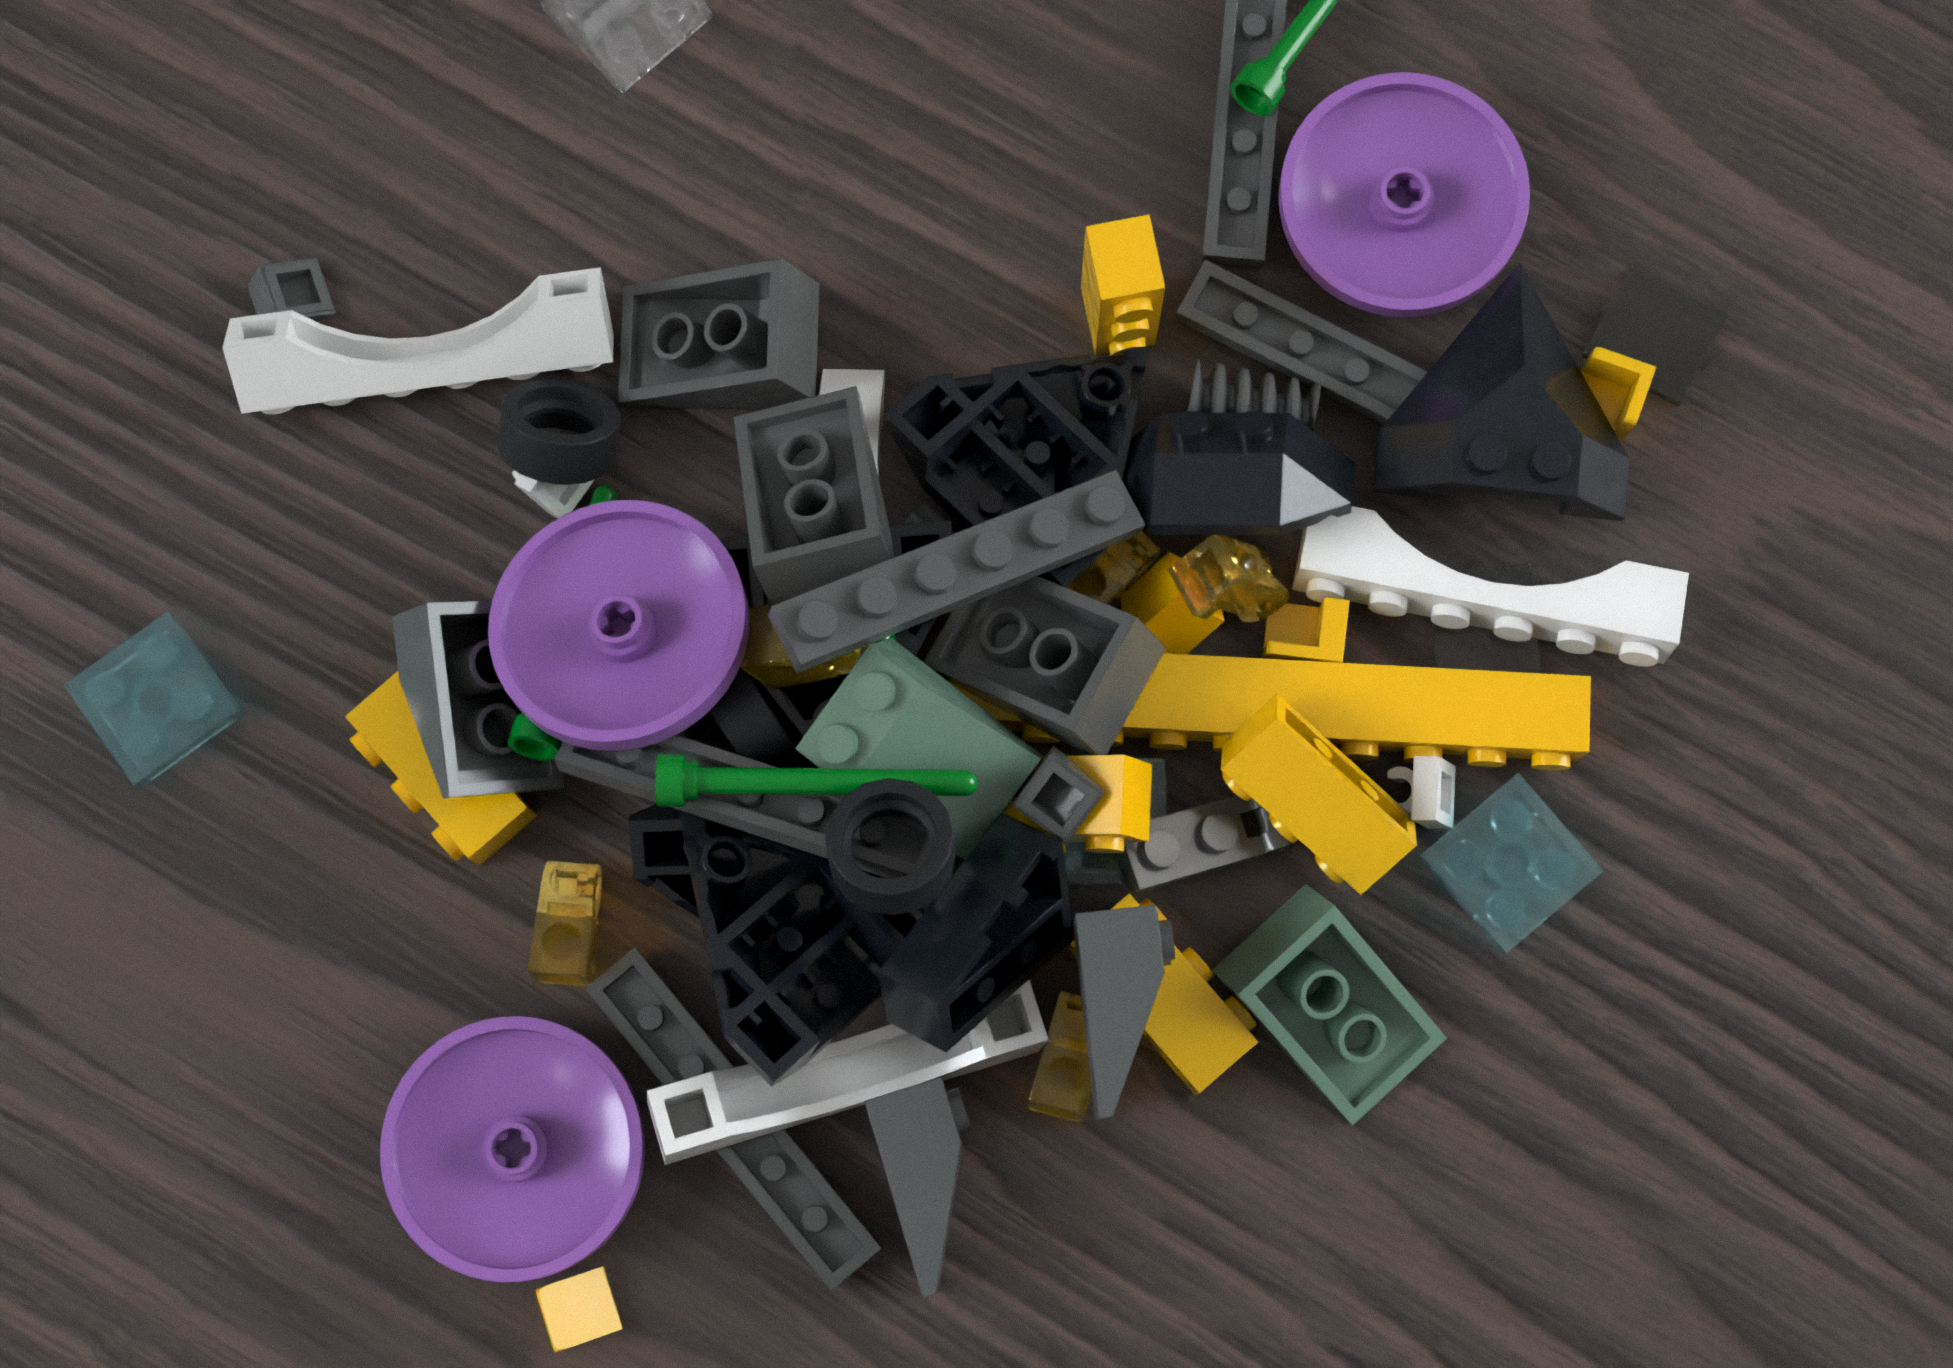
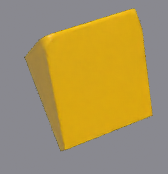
(578, 1309)

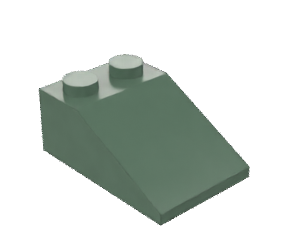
(909, 717)
(1329, 1003)

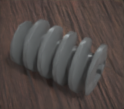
(1218, 396)

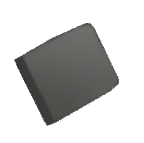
(293, 287)
(1058, 795)

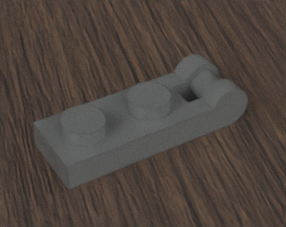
(1198, 843)

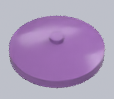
(1403, 194)
(619, 625)
(512, 1149)

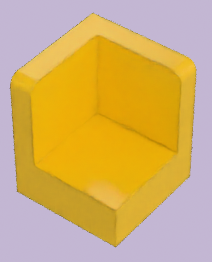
(1618, 386)
(1164, 610)
(1307, 632)

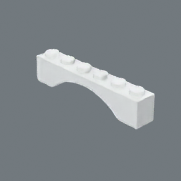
(295, 361)
(1621, 611)
(741, 1105)

